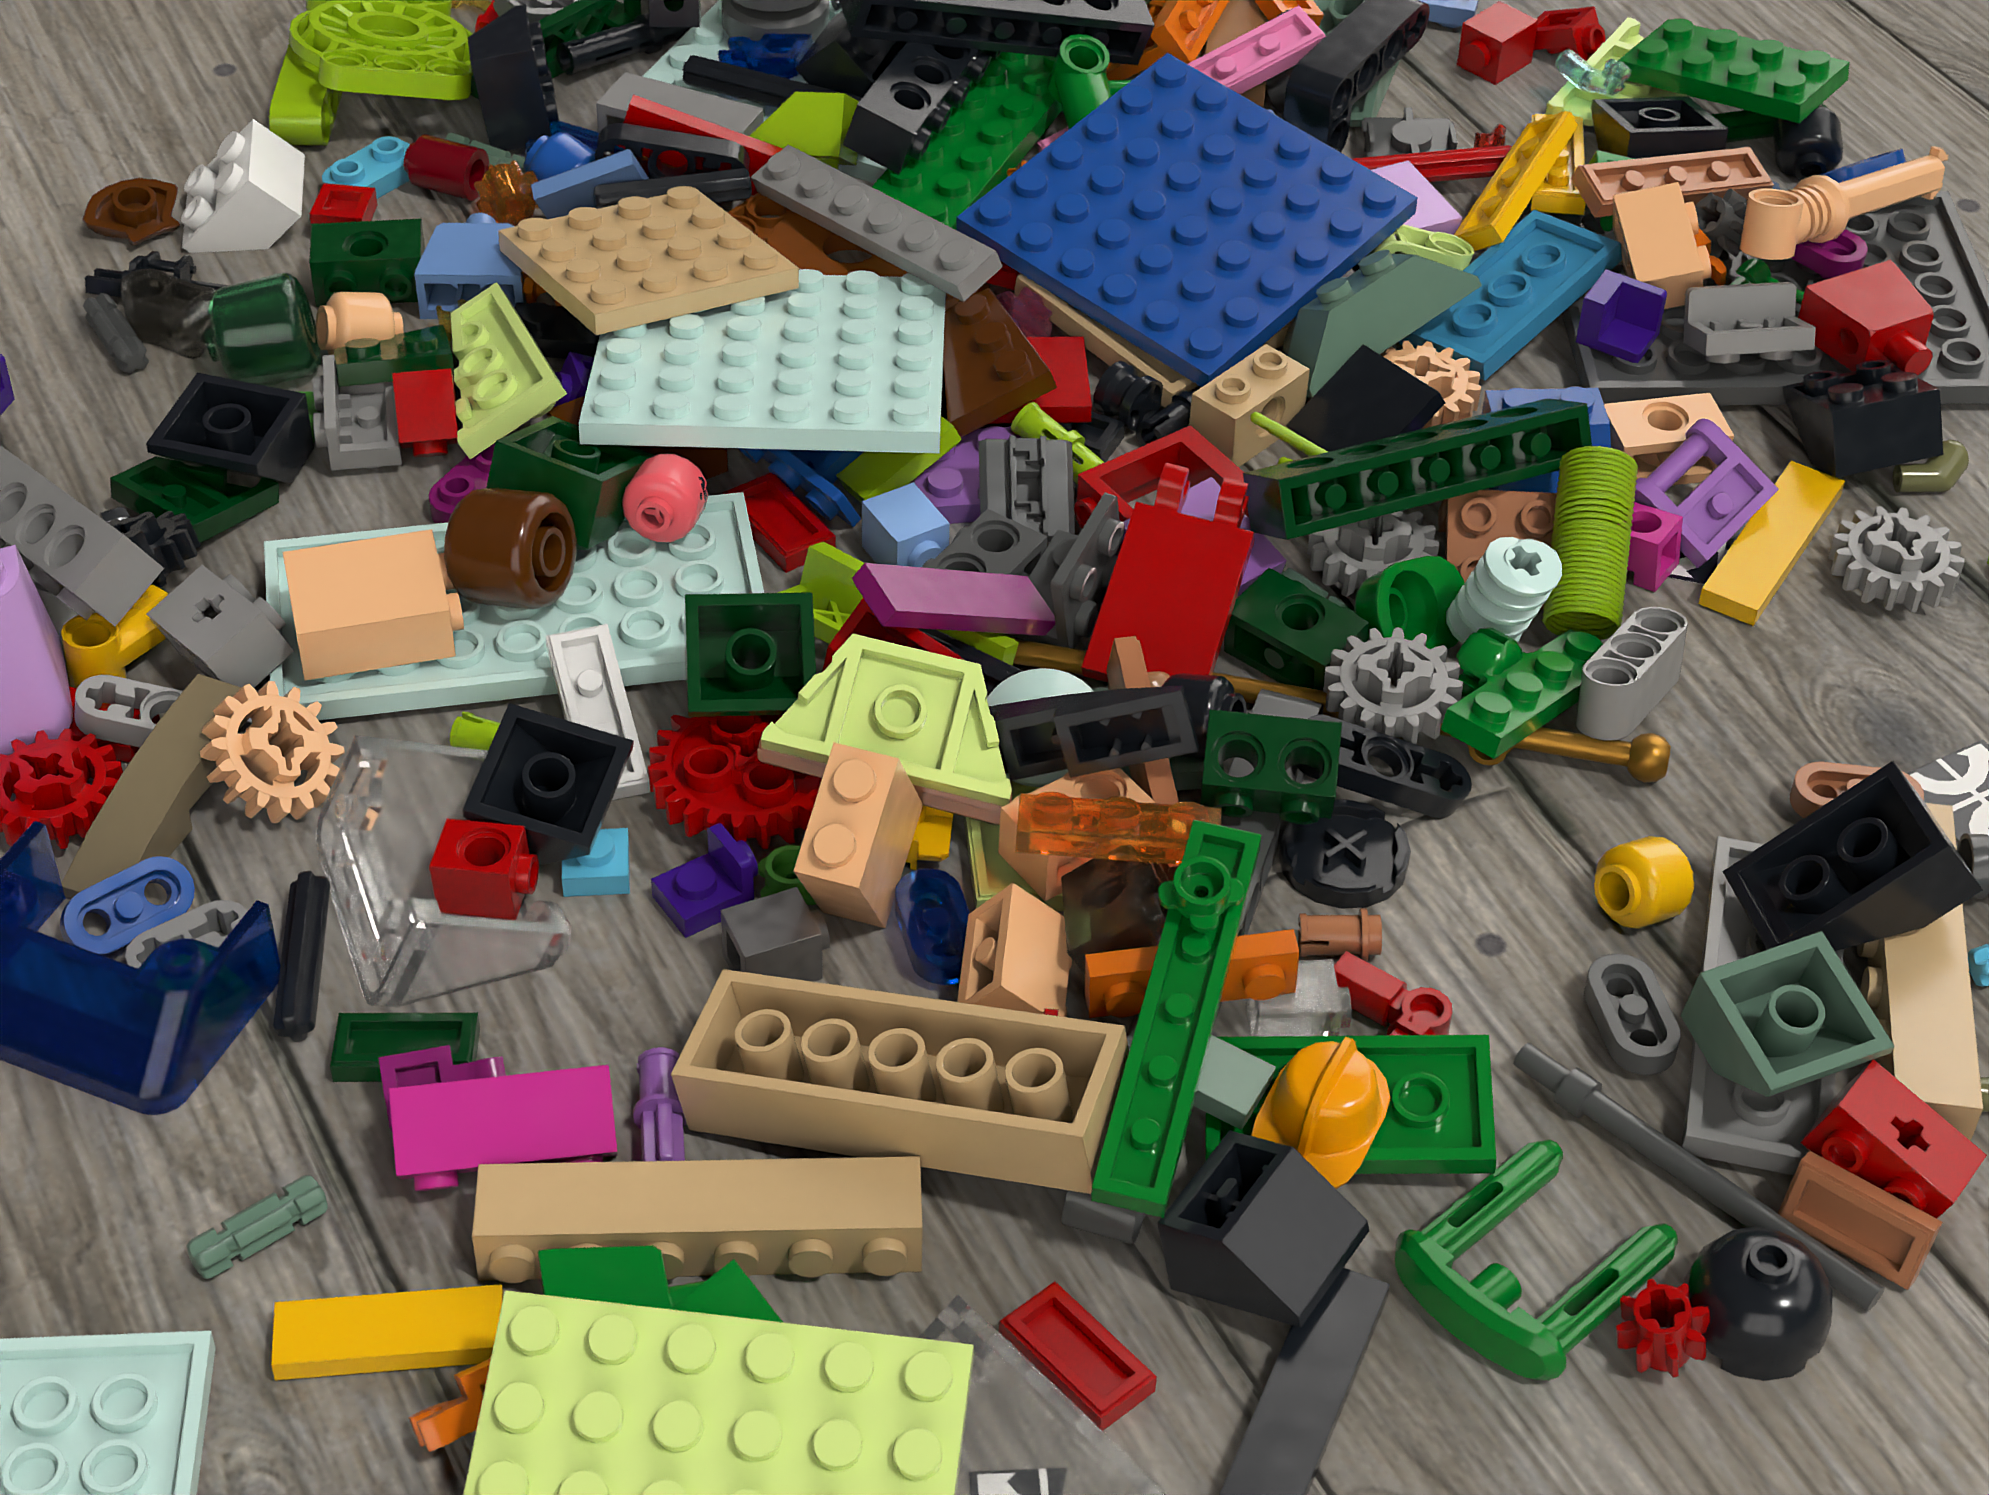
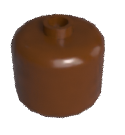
(510, 548)

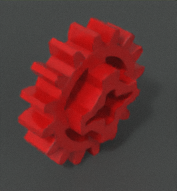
(53, 785)

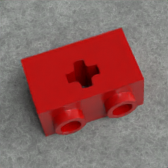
(1895, 1142)

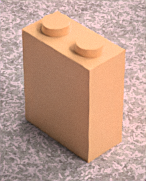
(371, 604)
(858, 835)

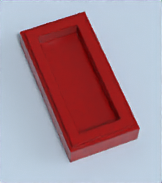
(781, 521)
(1078, 1355)

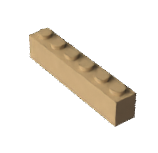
(1925, 1005)
(704, 1213)

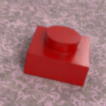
(343, 204)

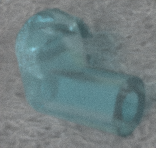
(1590, 79)

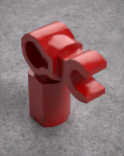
(1388, 1000)

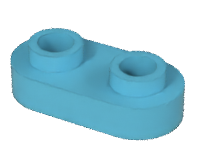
(374, 166)

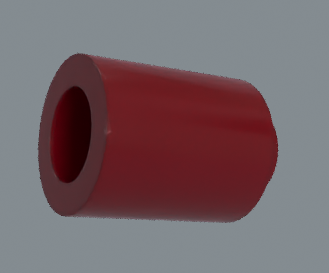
(445, 166)

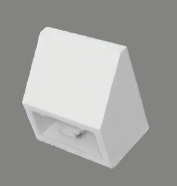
(244, 193)

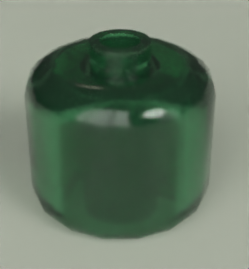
(263, 330)

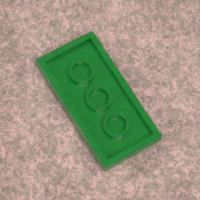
(1735, 70)
(1437, 1104)

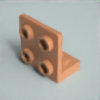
(1486, 515)

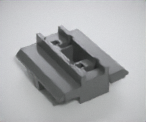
(1407, 135)
(1028, 482)

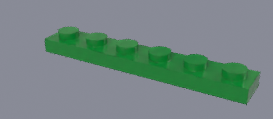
(1172, 1038)

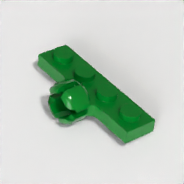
(1514, 691)

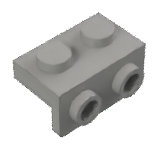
(1744, 321)
(356, 421)

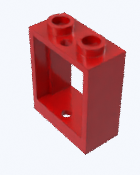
(1140, 471)

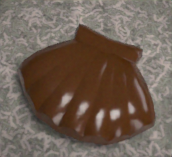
(133, 210)

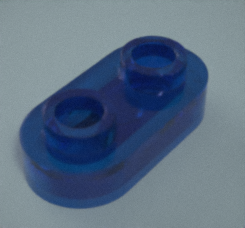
(936, 935)

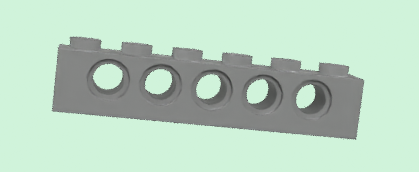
(69, 545)

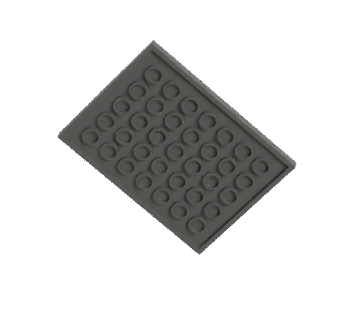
(1917, 235)

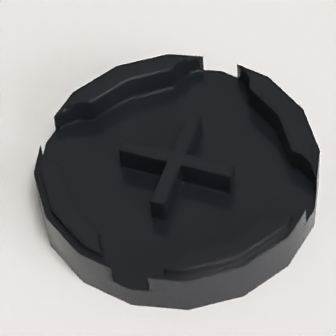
(1347, 858)

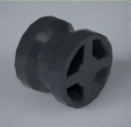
(1127, 394)

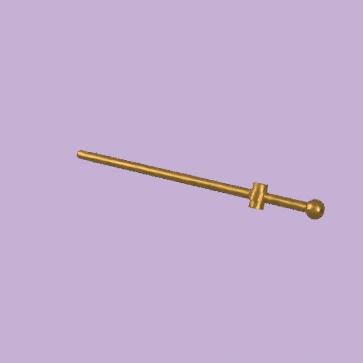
(1644, 757)

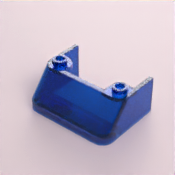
(113, 1027)

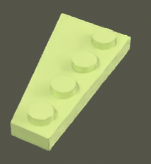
(499, 371)

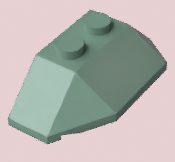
(1372, 308)

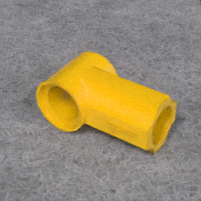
(103, 649)

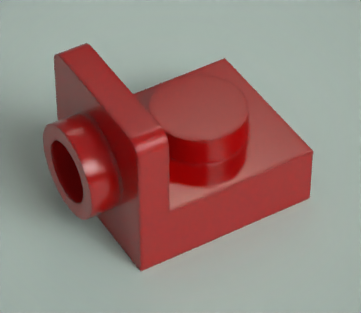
(1570, 29)

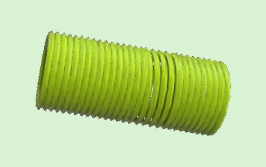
(1591, 500)

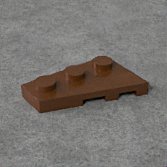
(988, 364)

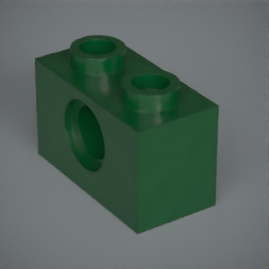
(366, 258)
(1289, 630)

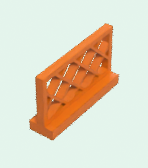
(1178, 30)

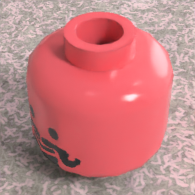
(665, 498)

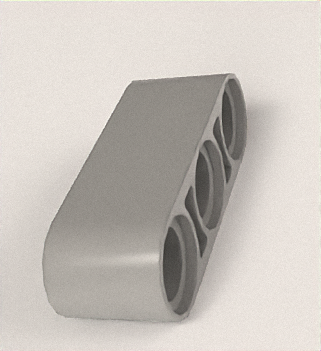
(1631, 673)

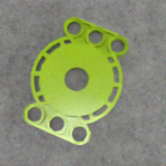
(385, 47)

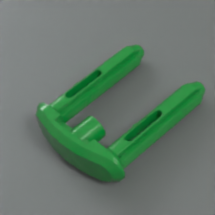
(1478, 1308)

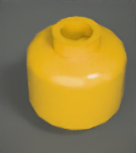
(1644, 882)

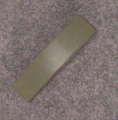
(153, 797)

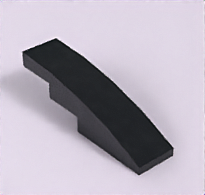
(1093, 731)

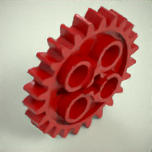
(711, 775)

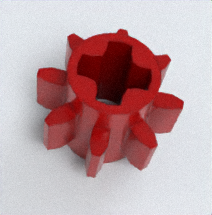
(1663, 1307)

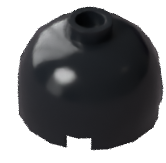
(1763, 1301)

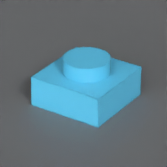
(603, 871)

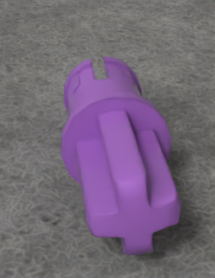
(659, 1108)

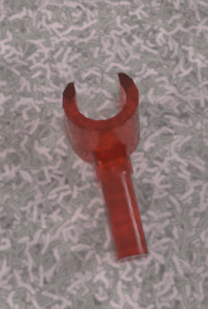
(1495, 138)

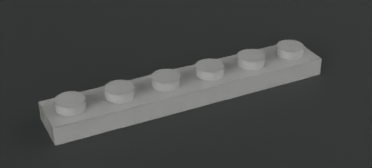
(877, 223)

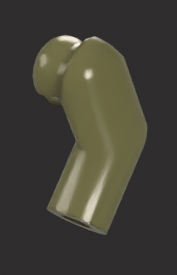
(1935, 475)

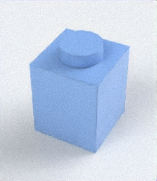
(903, 527)

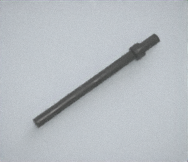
(1583, 1096)

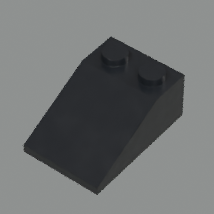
(1854, 869)

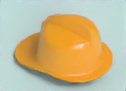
(1326, 1108)

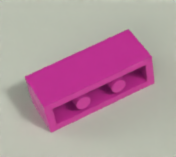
(501, 1121)

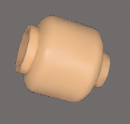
(355, 317)

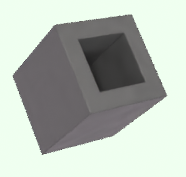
(775, 937)

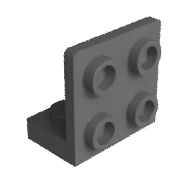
(1076, 574)

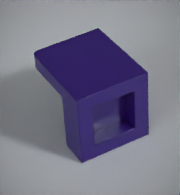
(1621, 316)

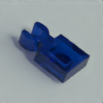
(771, 55)

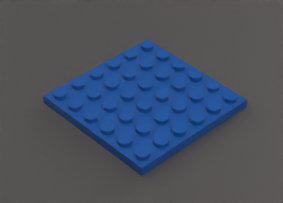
(1187, 218)

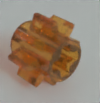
(506, 193)

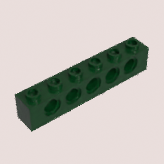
(1414, 468)

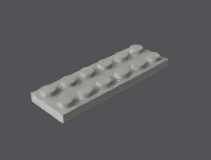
(1722, 1116)

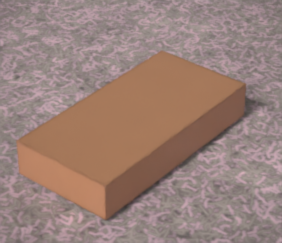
(1859, 1220)

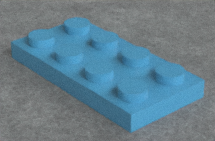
(1523, 289)

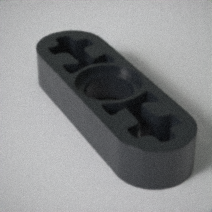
(659, 140)
(1422, 777)

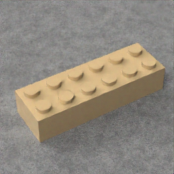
(903, 1078)

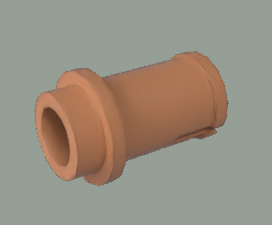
(1340, 933)

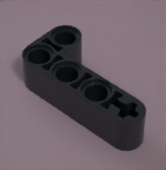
(1349, 64)

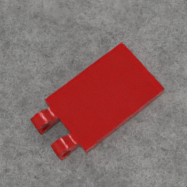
(1174, 580)

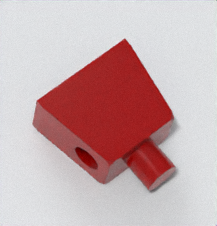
(1870, 317)

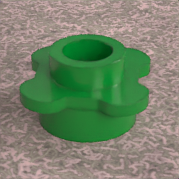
(1206, 875)

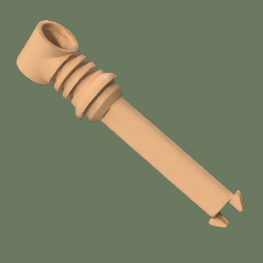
(1821, 206)

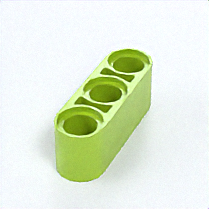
(300, 106)

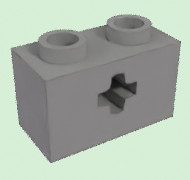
(222, 628)

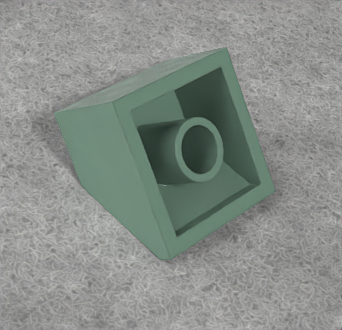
(1783, 1017)

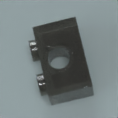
(1112, 907)

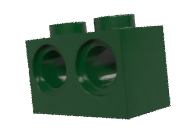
(1271, 748)

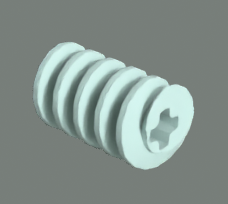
(1505, 588)

